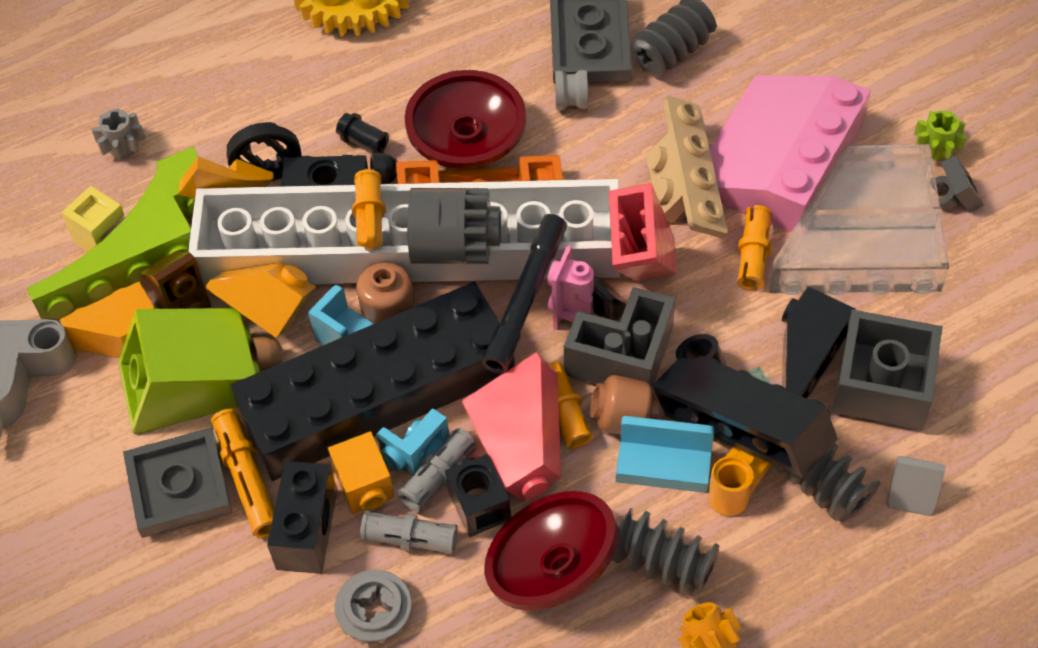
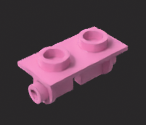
(571, 288)

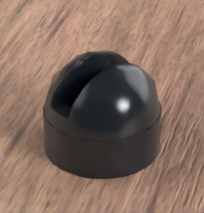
(385, 165)

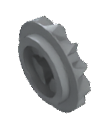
(361, 591)

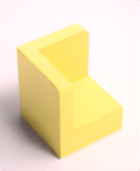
(91, 217)

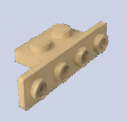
(685, 172)

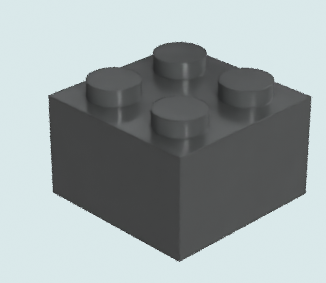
(888, 369)

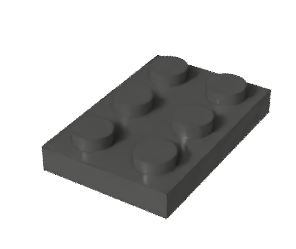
(591, 38)

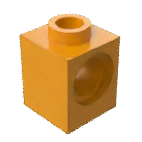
(361, 473)

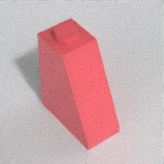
(640, 234)
(521, 426)

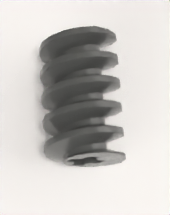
(673, 36)
(835, 485)
(664, 553)

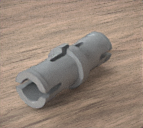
(431, 474)
(409, 532)

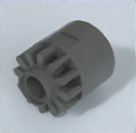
(452, 226)

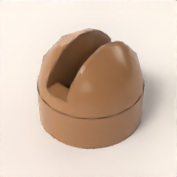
(266, 352)

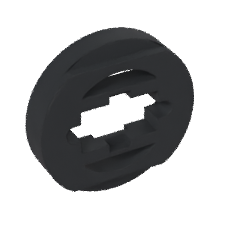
(269, 134)

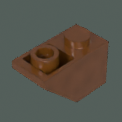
(175, 283)

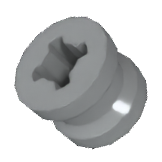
(571, 90)

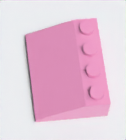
(785, 142)

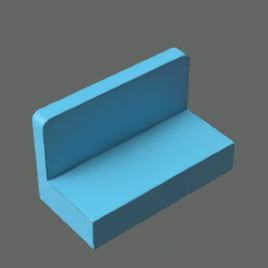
(664, 454)

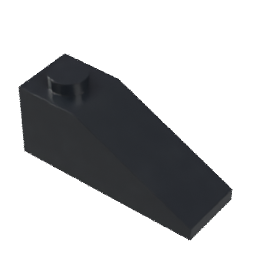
(811, 339)

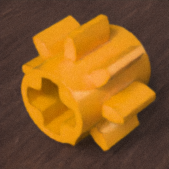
(709, 627)

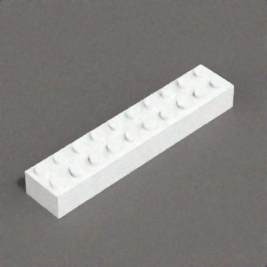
(318, 232)

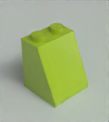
(182, 364)

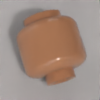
(384, 291)
(619, 398)

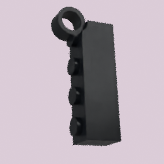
(744, 409)

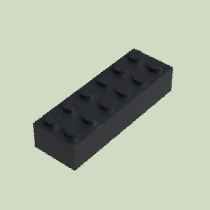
(369, 379)

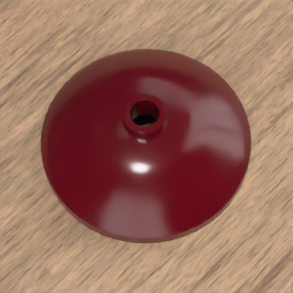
(465, 118)
(551, 551)

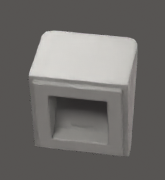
(915, 485)

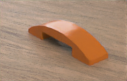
(529, 169)

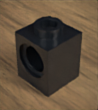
(480, 511)

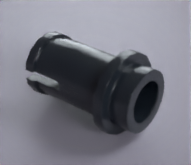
(354, 130)

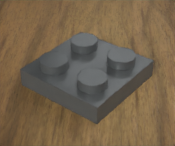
(177, 482)

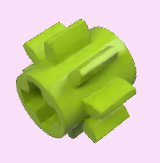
(942, 133)

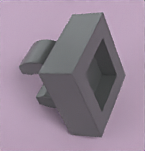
(959, 186)

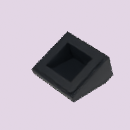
(607, 301)

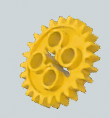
(349, 13)

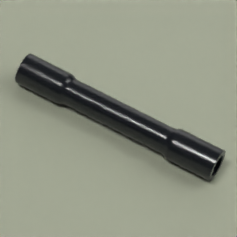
(508, 332)

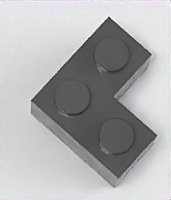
(623, 348)

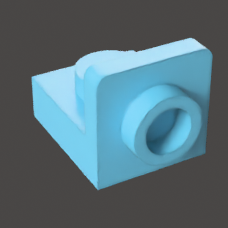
(420, 439)

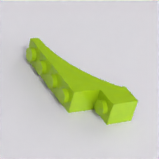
(143, 238)

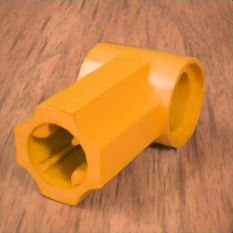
(738, 470)

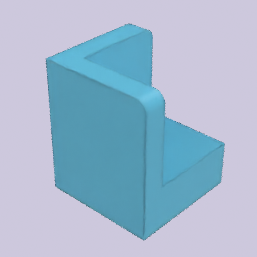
(333, 318)

